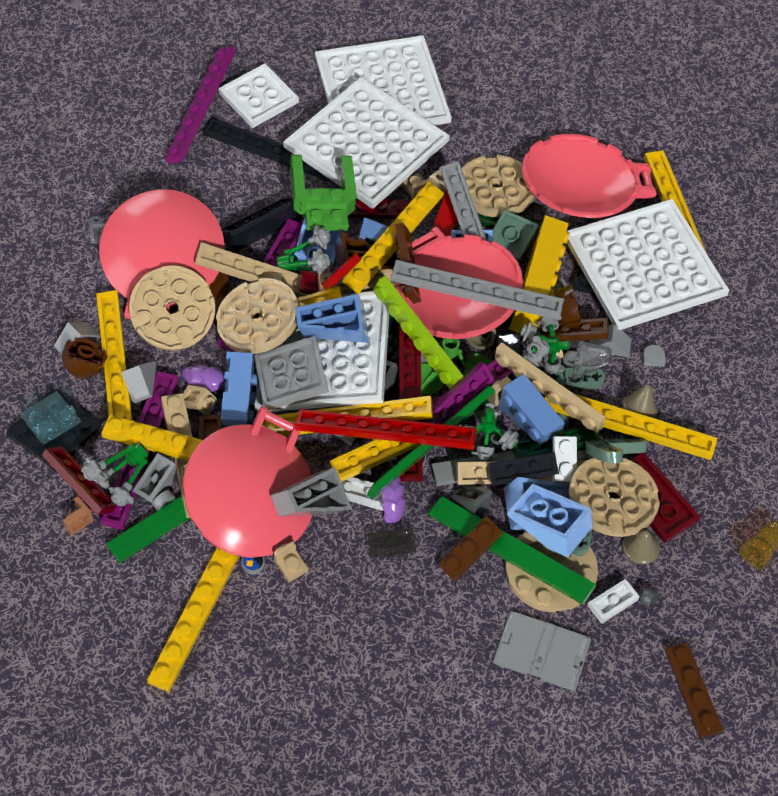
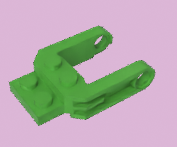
(324, 206)

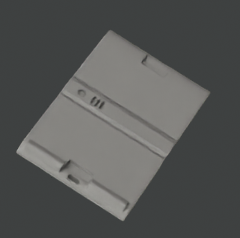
(542, 650)

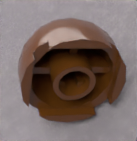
(569, 309)
(83, 358)

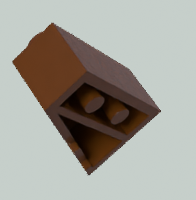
(347, 247)

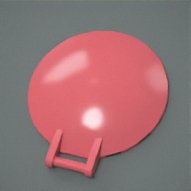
(584, 176)
(156, 232)
(469, 256)
(232, 482)

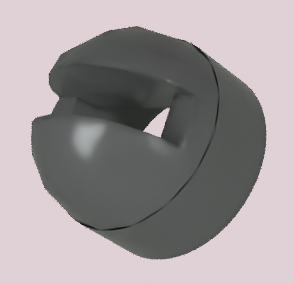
(648, 597)

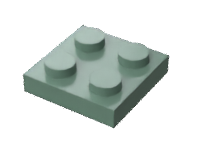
(515, 234)

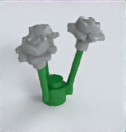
(319, 263)
(121, 496)

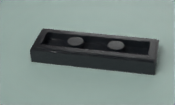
(525, 467)

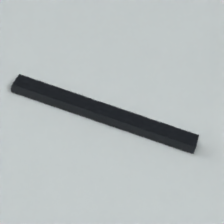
(255, 144)

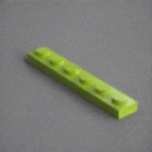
(417, 332)

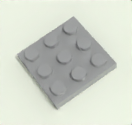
(291, 373)

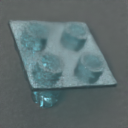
(50, 417)

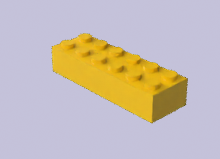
(542, 266)

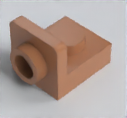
(78, 519)

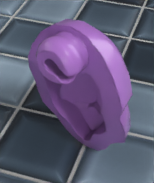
(204, 377)
(394, 502)

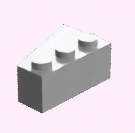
(314, 495)

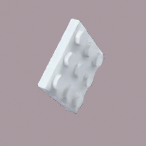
(258, 95)

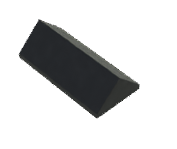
(259, 224)

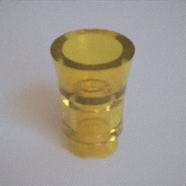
(761, 546)

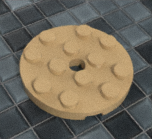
(485, 173)
(175, 286)
(262, 334)
(613, 516)
(540, 595)

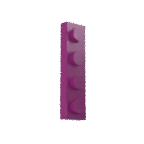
(461, 394)

